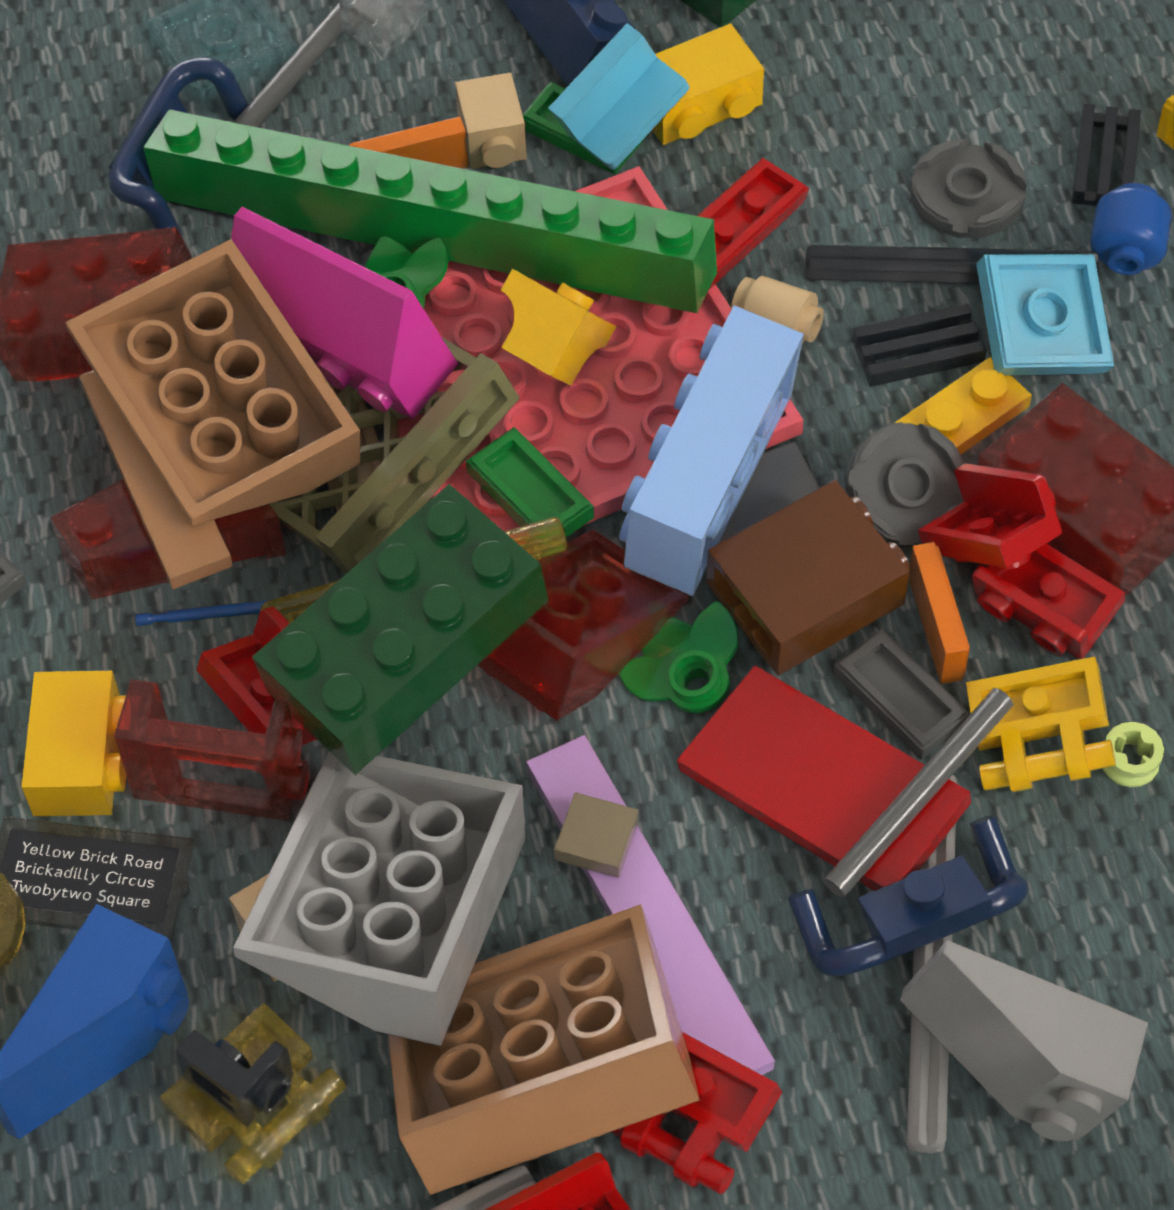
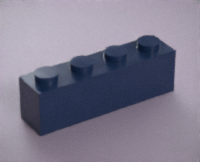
(570, 30)

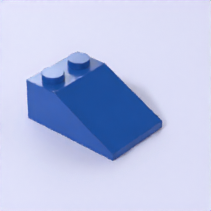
(90, 1019)

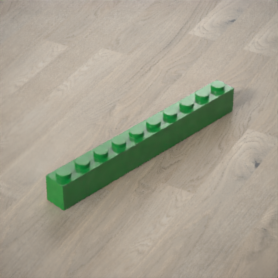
(478, 215)

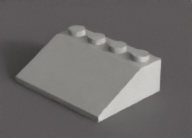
(387, 892)

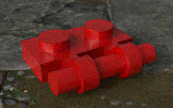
(729, 1108)

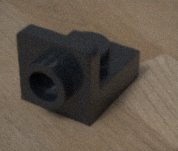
(230, 1081)

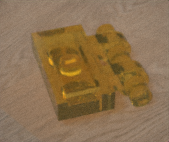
(260, 1145)

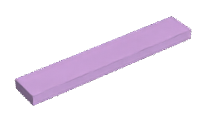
(697, 985)

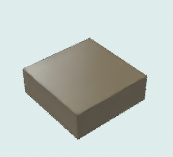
(596, 834)

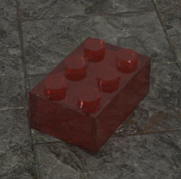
(64, 278)
(1106, 486)

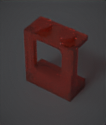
(153, 746)

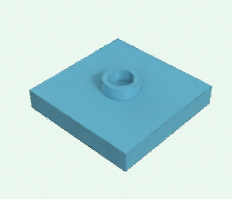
(1044, 314)

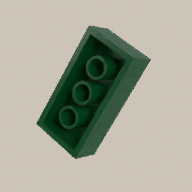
(402, 628)

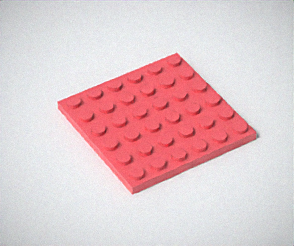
(622, 395)

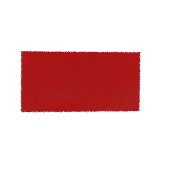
(815, 776)

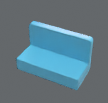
(618, 98)

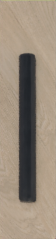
(907, 263)

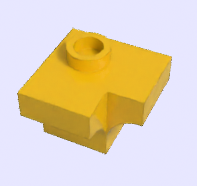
(552, 327)

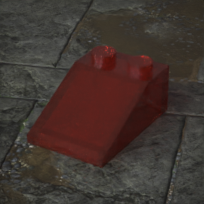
(587, 629)

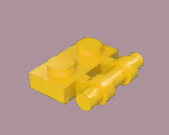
(1047, 704)

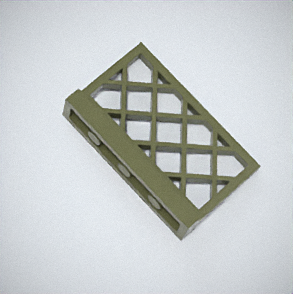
(411, 465)

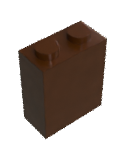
(808, 576)

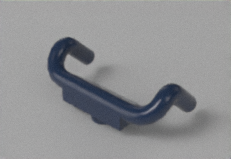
(129, 171)
(917, 908)

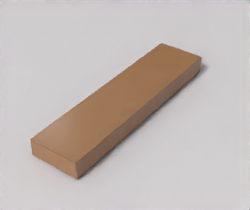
(183, 549)

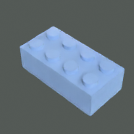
(709, 449)

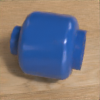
(1131, 228)

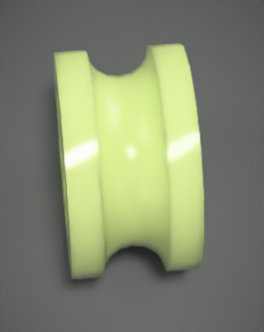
(1148, 745)

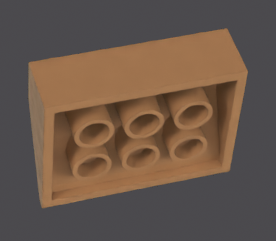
(218, 387)
(544, 1054)

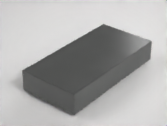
(901, 693)

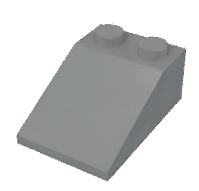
(1029, 1041)

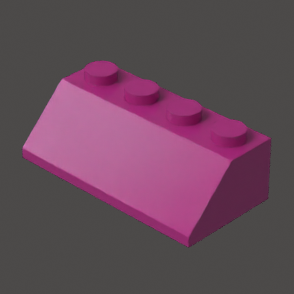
(348, 317)

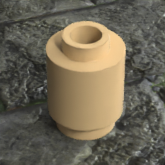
(781, 304)

